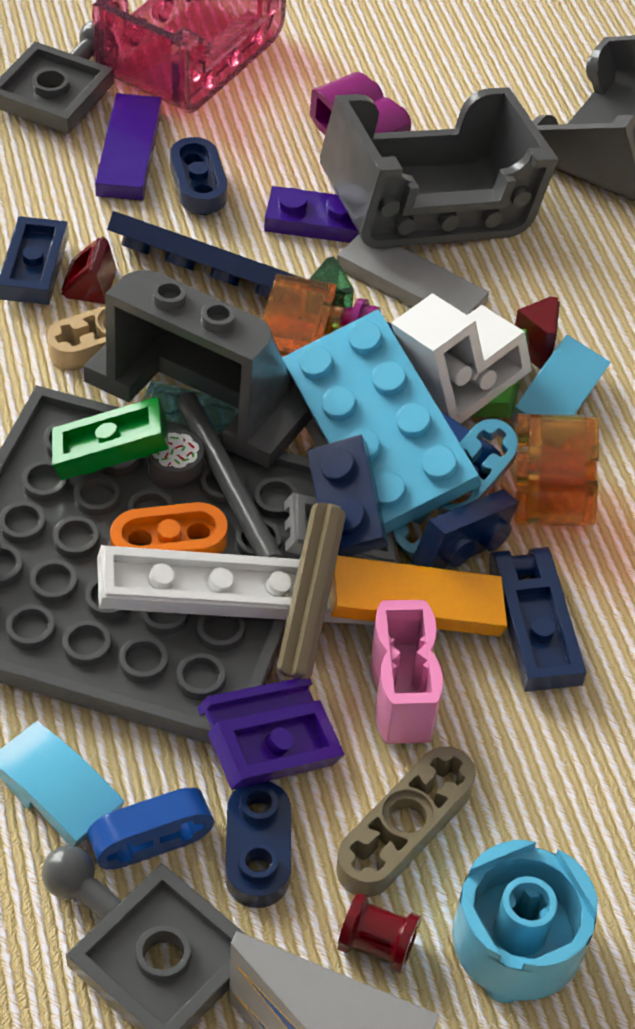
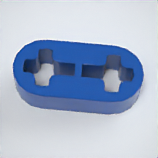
(150, 828)

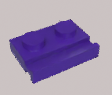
(270, 732)

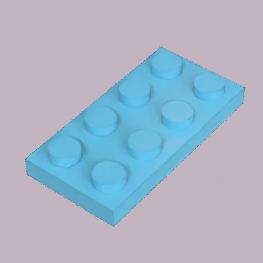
(367, 386)

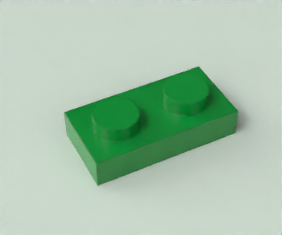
(109, 438)

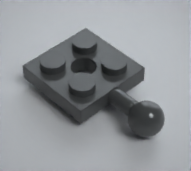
(31, 82)
(153, 913)

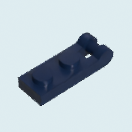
(538, 620)

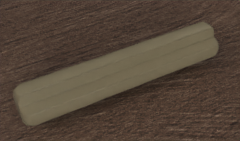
(311, 591)

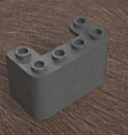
(442, 182)

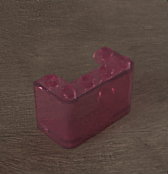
(183, 46)

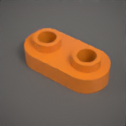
(172, 528)

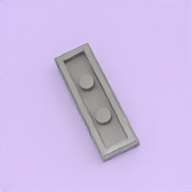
(409, 276)

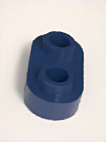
(198, 175)
(258, 837)

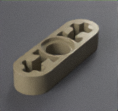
(400, 846)

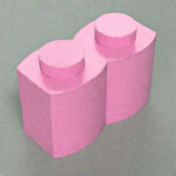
(405, 671)

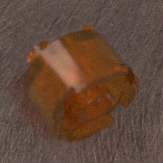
(557, 469)

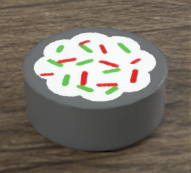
(181, 461)

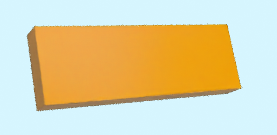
(457, 598)

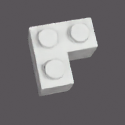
(460, 355)

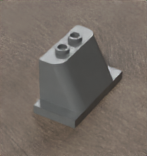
(206, 345)

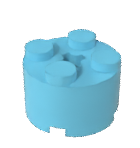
(524, 921)

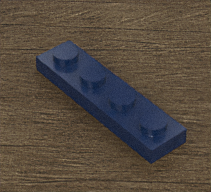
(187, 251)

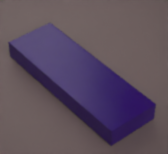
(128, 147)

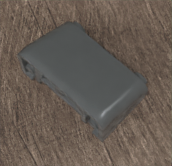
(601, 135)

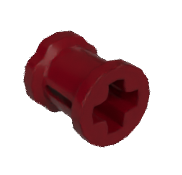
(379, 932)

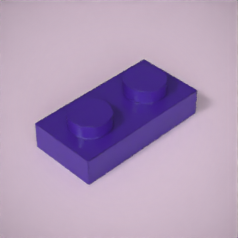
(308, 215)

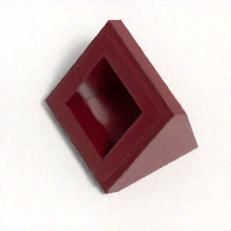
(90, 273)
(541, 325)

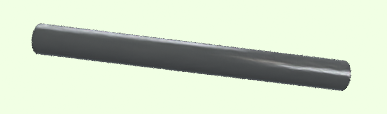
(228, 477)

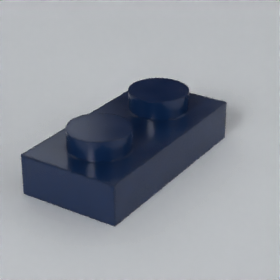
(33, 260)
(346, 478)
(466, 531)

